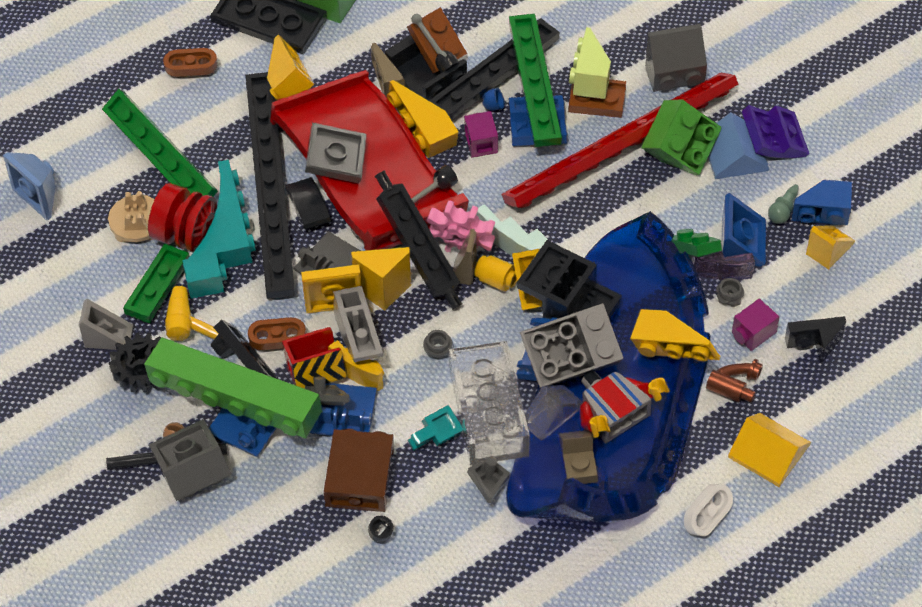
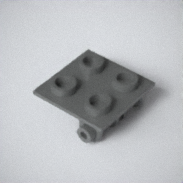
(327, 253)

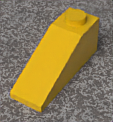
(286, 71)

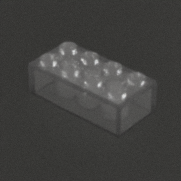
(489, 402)

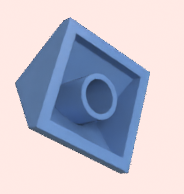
(734, 151)

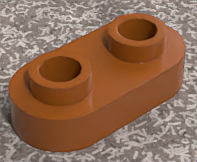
(190, 62)
(275, 330)

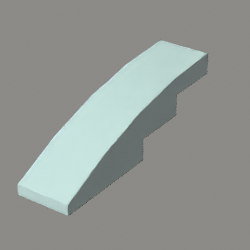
(510, 235)

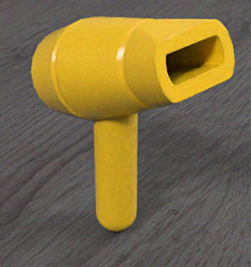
(179, 319)

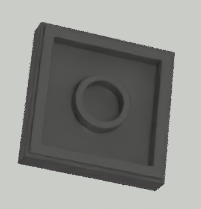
(335, 153)

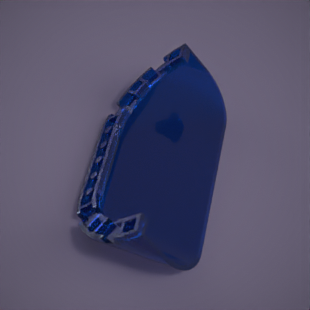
(645, 459)

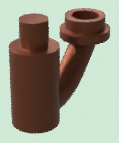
(732, 388)

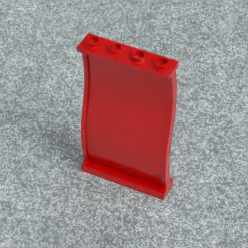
(361, 107)

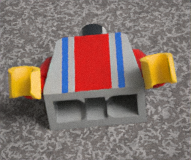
(616, 403)

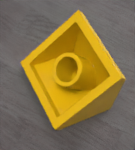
(383, 274)
(768, 448)

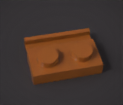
(442, 33)
(610, 106)

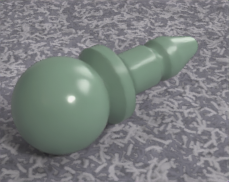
(780, 210)

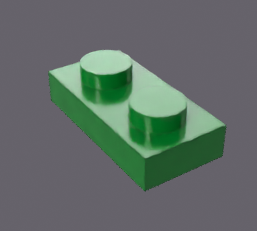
(696, 243)

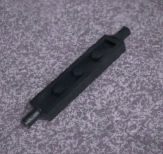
(416, 235)

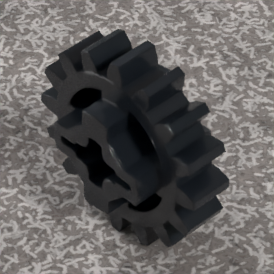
(135, 354)

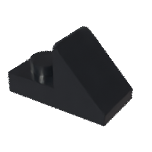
(819, 332)

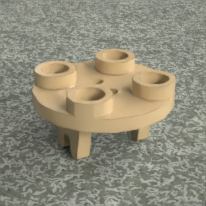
(130, 217)

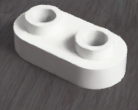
(706, 511)

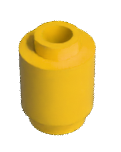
(495, 272)

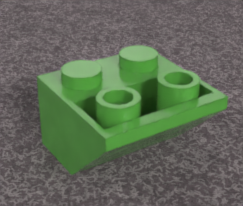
(681, 136)

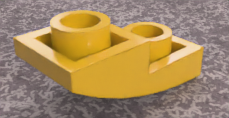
(365, 372)

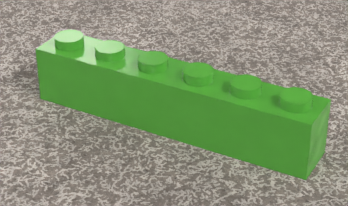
(233, 388)

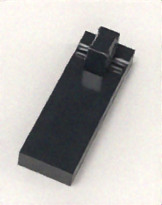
(231, 340)

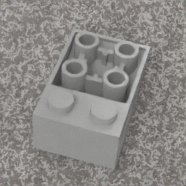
(572, 346)

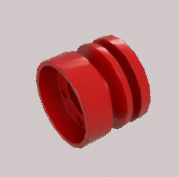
(181, 217)

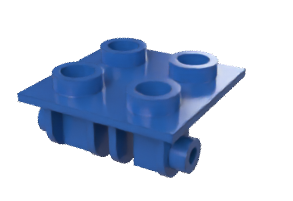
(353, 415)
(241, 432)

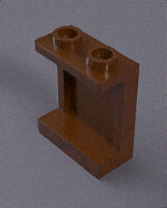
(358, 470)

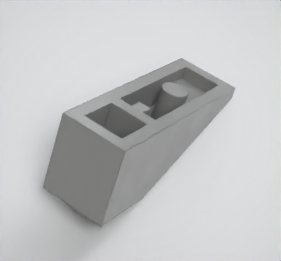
(356, 324)

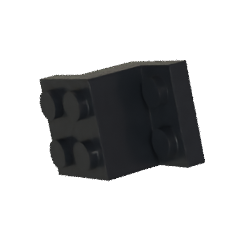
(565, 283)

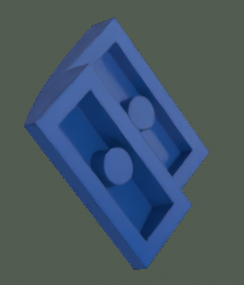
(520, 125)

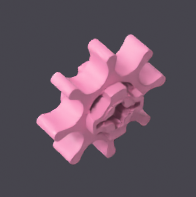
(455, 225)

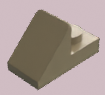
(578, 456)

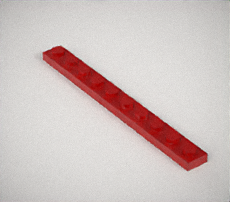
(611, 145)

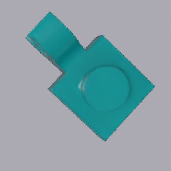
(438, 427)

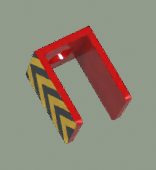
(309, 357)

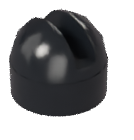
(374, 525)

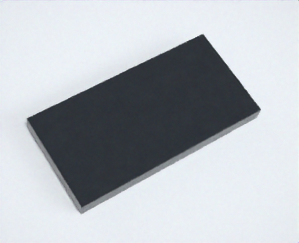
(268, 18)

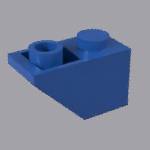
(824, 203)

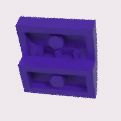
(775, 132)

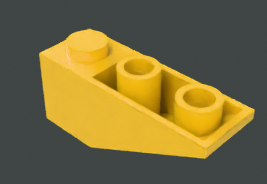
(426, 121)
(665, 335)

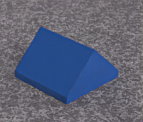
(743, 230)

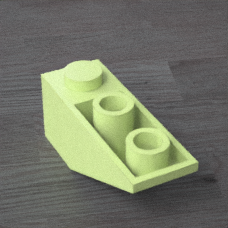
(590, 68)

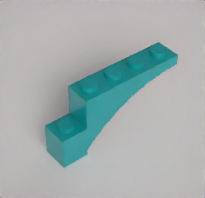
(225, 241)

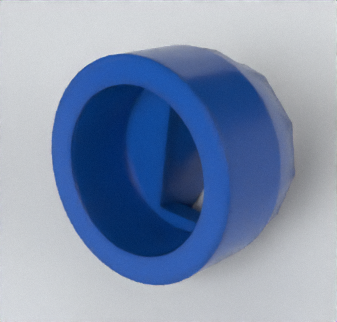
(493, 100)

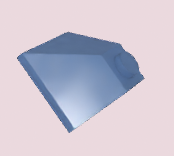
(32, 181)

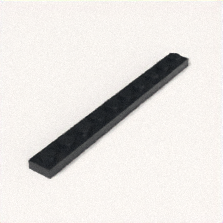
(269, 189)

